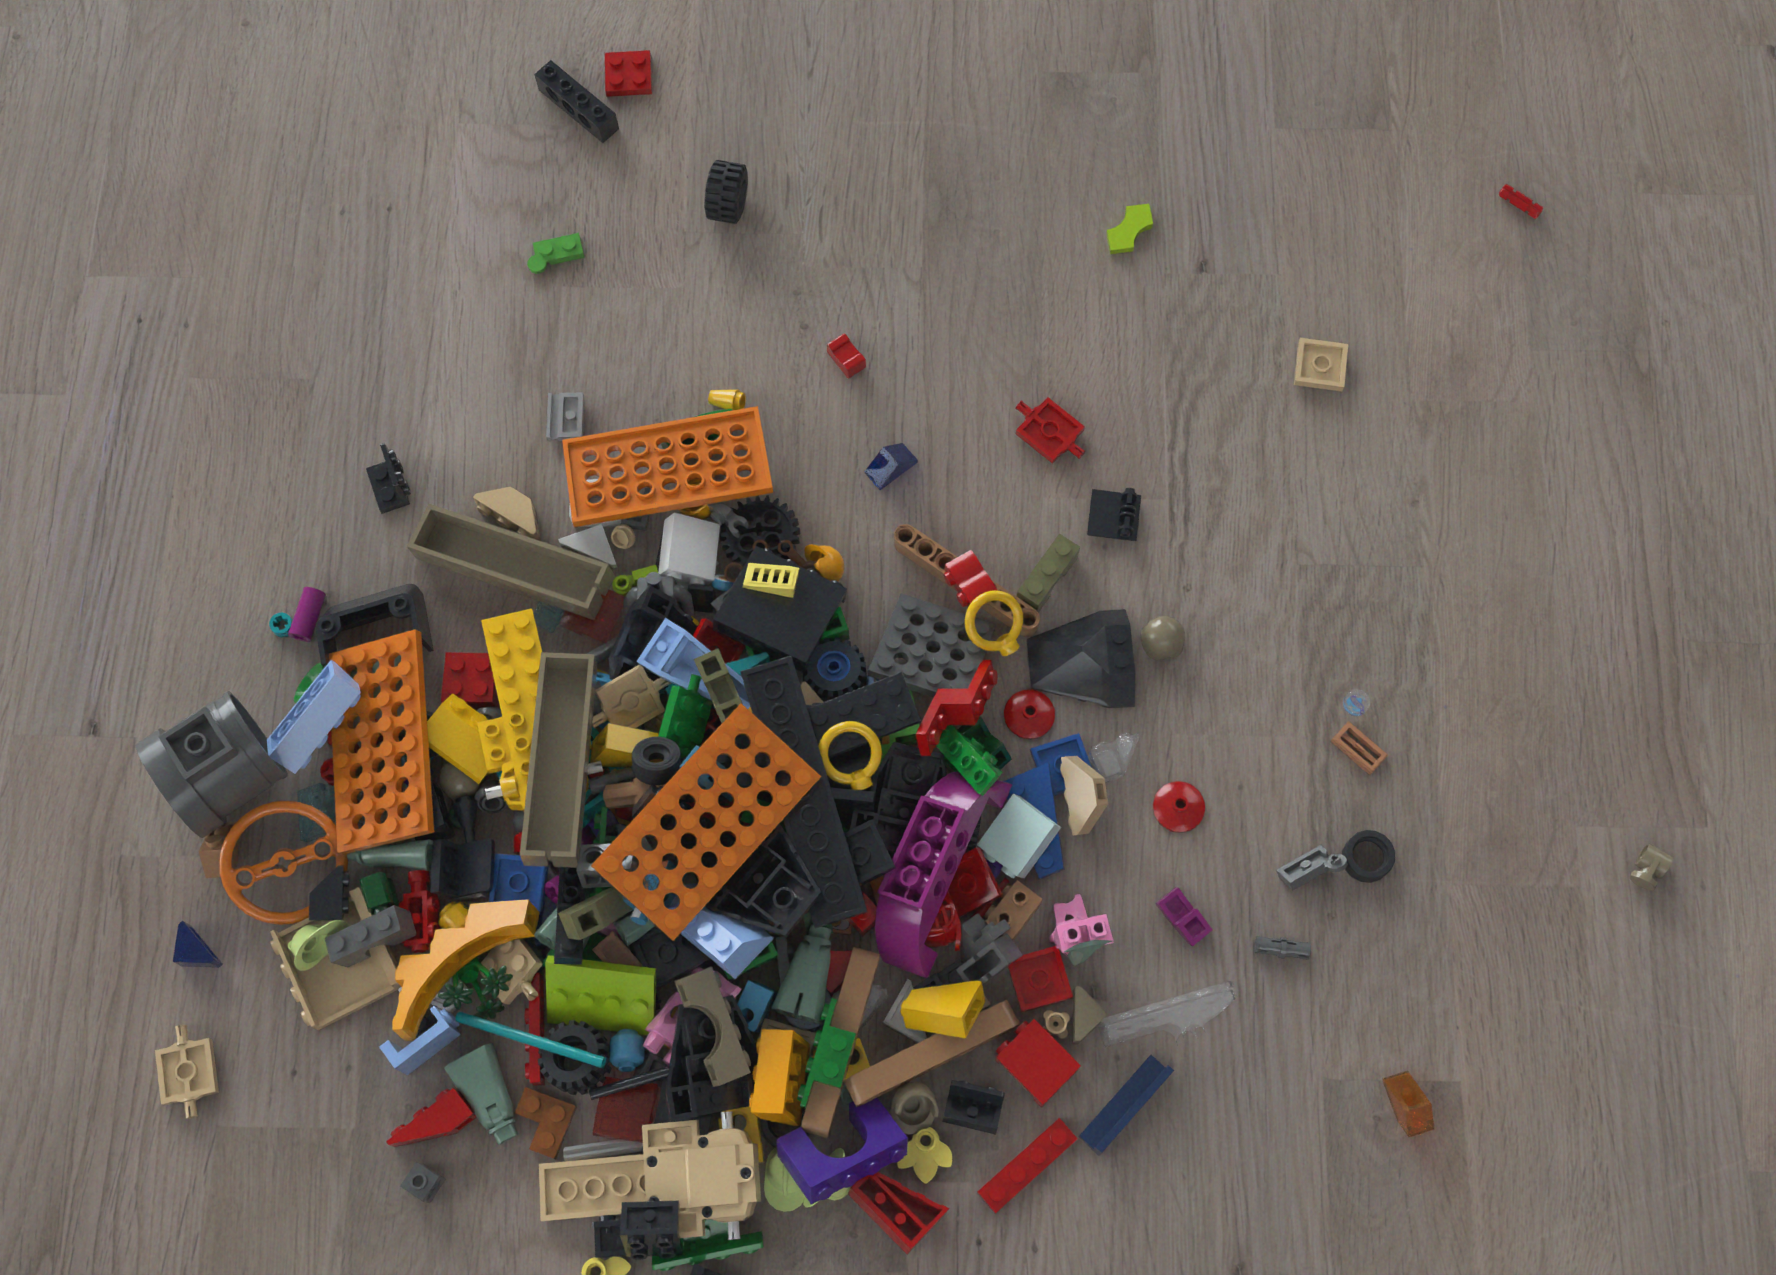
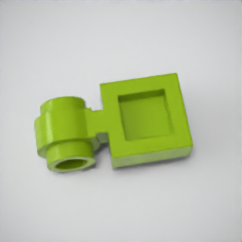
(631, 580)

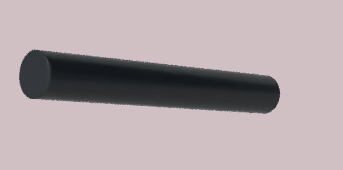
(629, 1083)

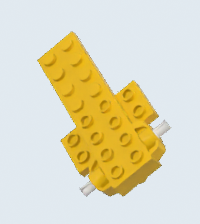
(507, 740)

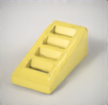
(779, 588)

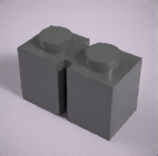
(990, 960)

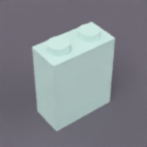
(1018, 837)

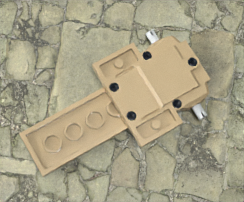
(708, 1174)

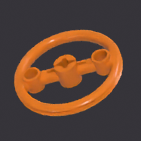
(229, 875)

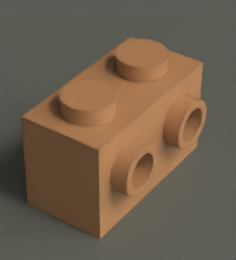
(1016, 908)

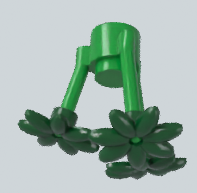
(469, 974)

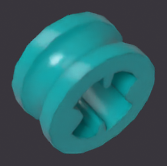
(274, 621)

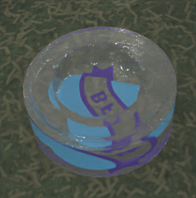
(1356, 702)

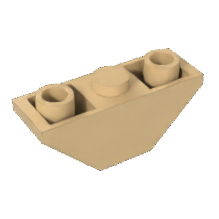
(510, 510)
(1083, 794)

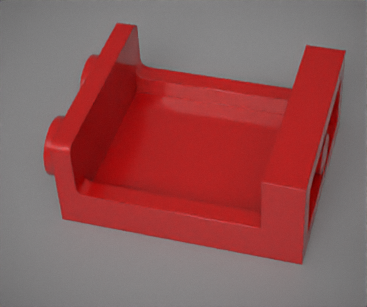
(1037, 1061)

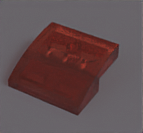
(604, 622)
(625, 1112)

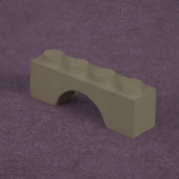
(726, 1058)

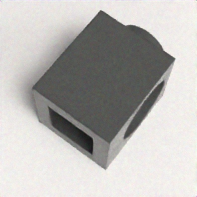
(422, 1182)

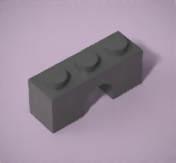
(353, 943)

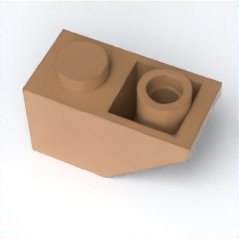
(211, 849)

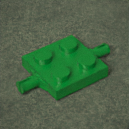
(686, 715)

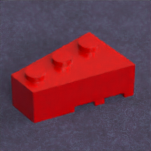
(896, 1209)

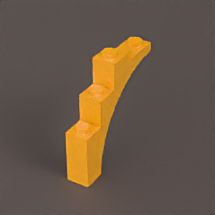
(450, 950)

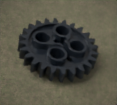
(759, 513)

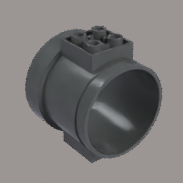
(210, 763)

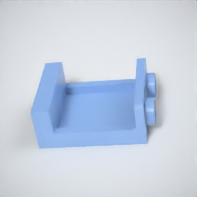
(424, 1046)

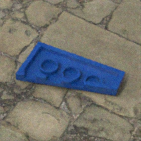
(1037, 789)

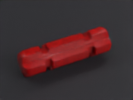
(1521, 201)

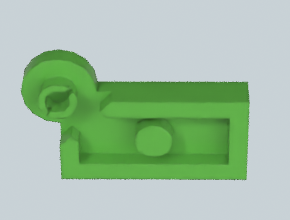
(555, 251)

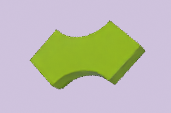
(1136, 220)

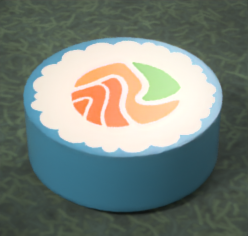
(721, 583)

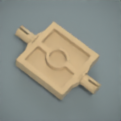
(630, 699)
(520, 962)
(186, 1071)

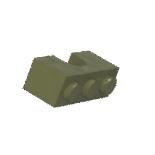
(1053, 565)
(718, 683)

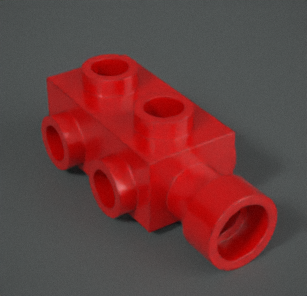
(423, 909)

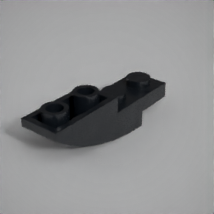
(569, 894)

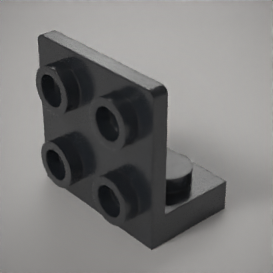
(388, 482)
(651, 1229)

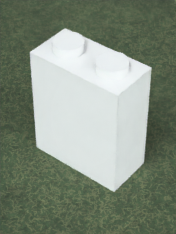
(689, 549)

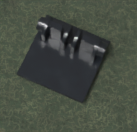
(1114, 514)

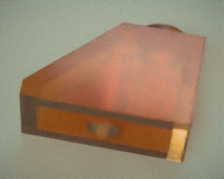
(1409, 1104)

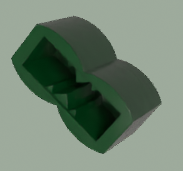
(378, 892)

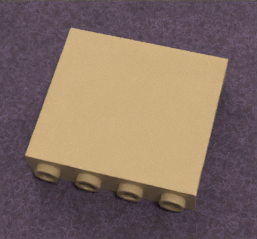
(332, 990)

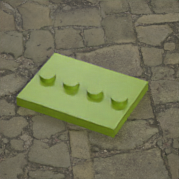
(601, 995)

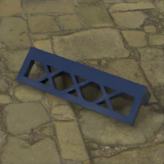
(1125, 1104)

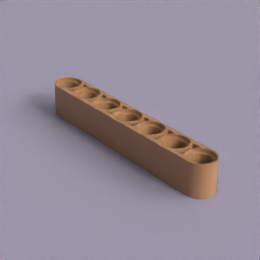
(941, 555)
(848, 1017)
(929, 1055)

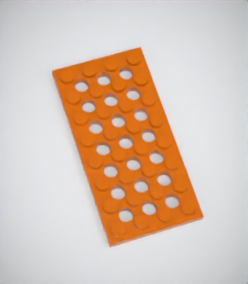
(660, 499)
(414, 744)
(687, 821)

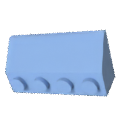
(313, 718)
(724, 939)

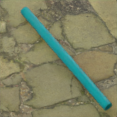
(530, 1039)

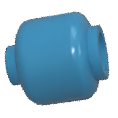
(627, 1050)

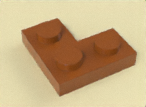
(553, 1119)

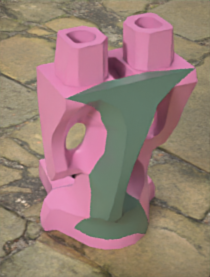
(1080, 935)

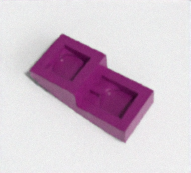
(1183, 916)

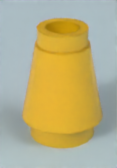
(727, 399)

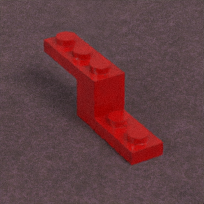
(956, 707)

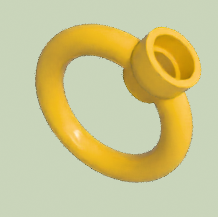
(1006, 643)
(861, 778)

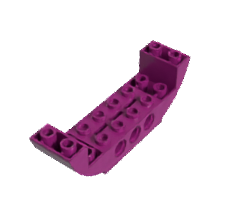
(926, 867)

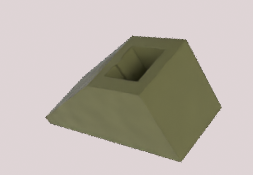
(593, 914)

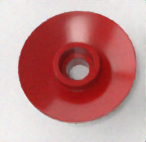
(1027, 725)
(1176, 818)

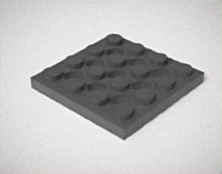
(924, 636)

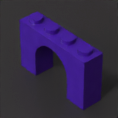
(824, 1175)

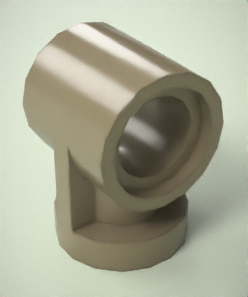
(1652, 864)

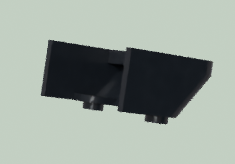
(399, 602)

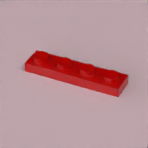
(535, 1018)
(1027, 1165)

